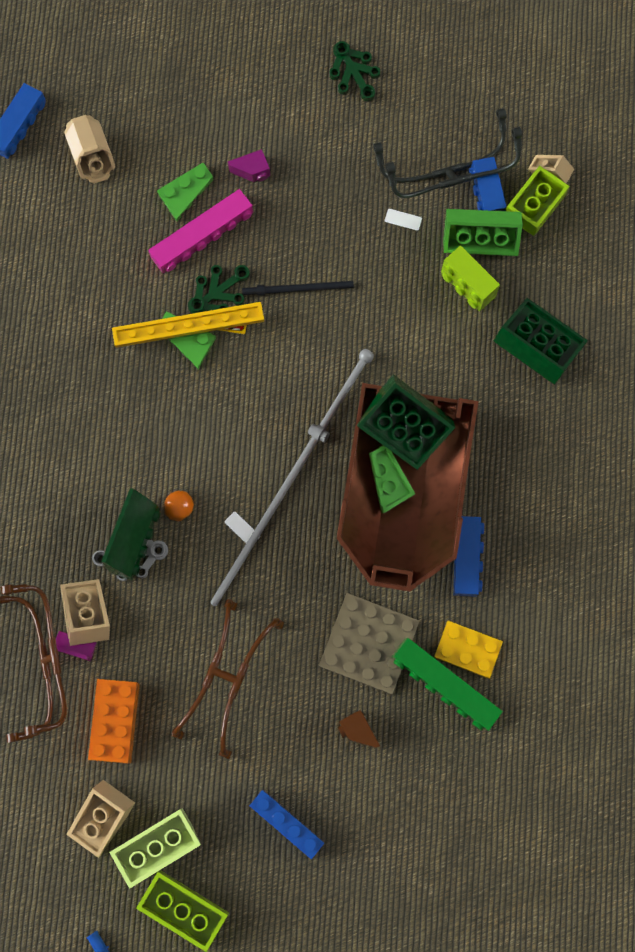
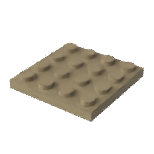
(365, 641)

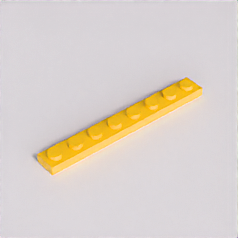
(188, 324)

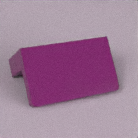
(81, 651)

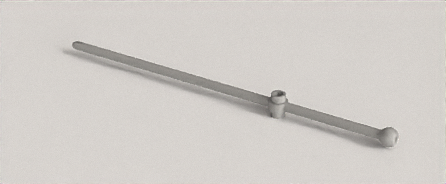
(318, 434)

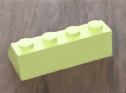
(155, 848)

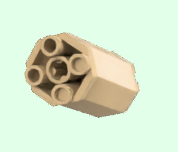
(89, 148)

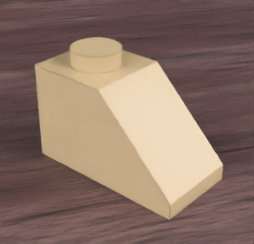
(554, 164)

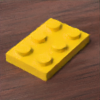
(468, 649)

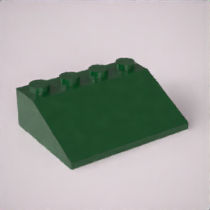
(540, 340)
(406, 422)
(131, 535)

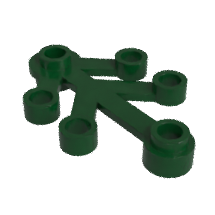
(353, 68)
(216, 291)

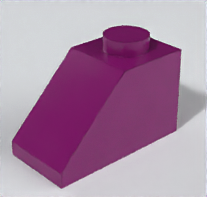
(250, 166)

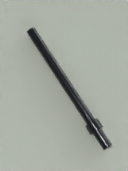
(261, 290)

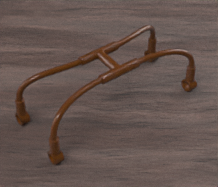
(235, 679)
(34, 730)

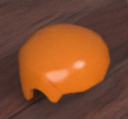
(178, 505)

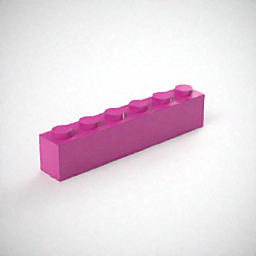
(201, 231)

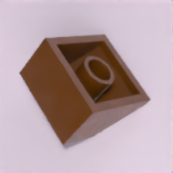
(357, 730)

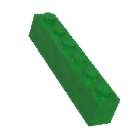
(446, 684)

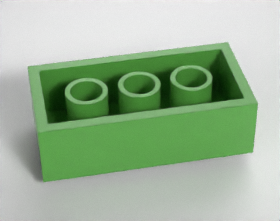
(483, 231)

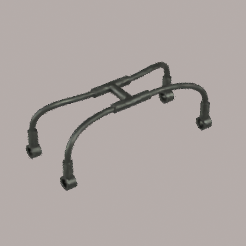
(450, 171)

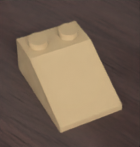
(85, 612)
(100, 818)

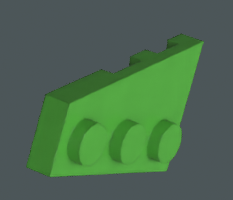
(184, 190)
(389, 479)

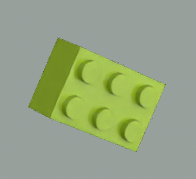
(538, 199)
(469, 278)

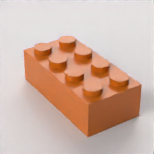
(113, 721)

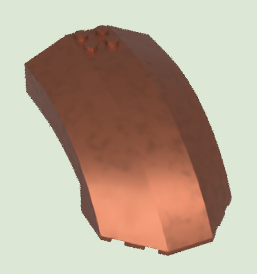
(425, 530)

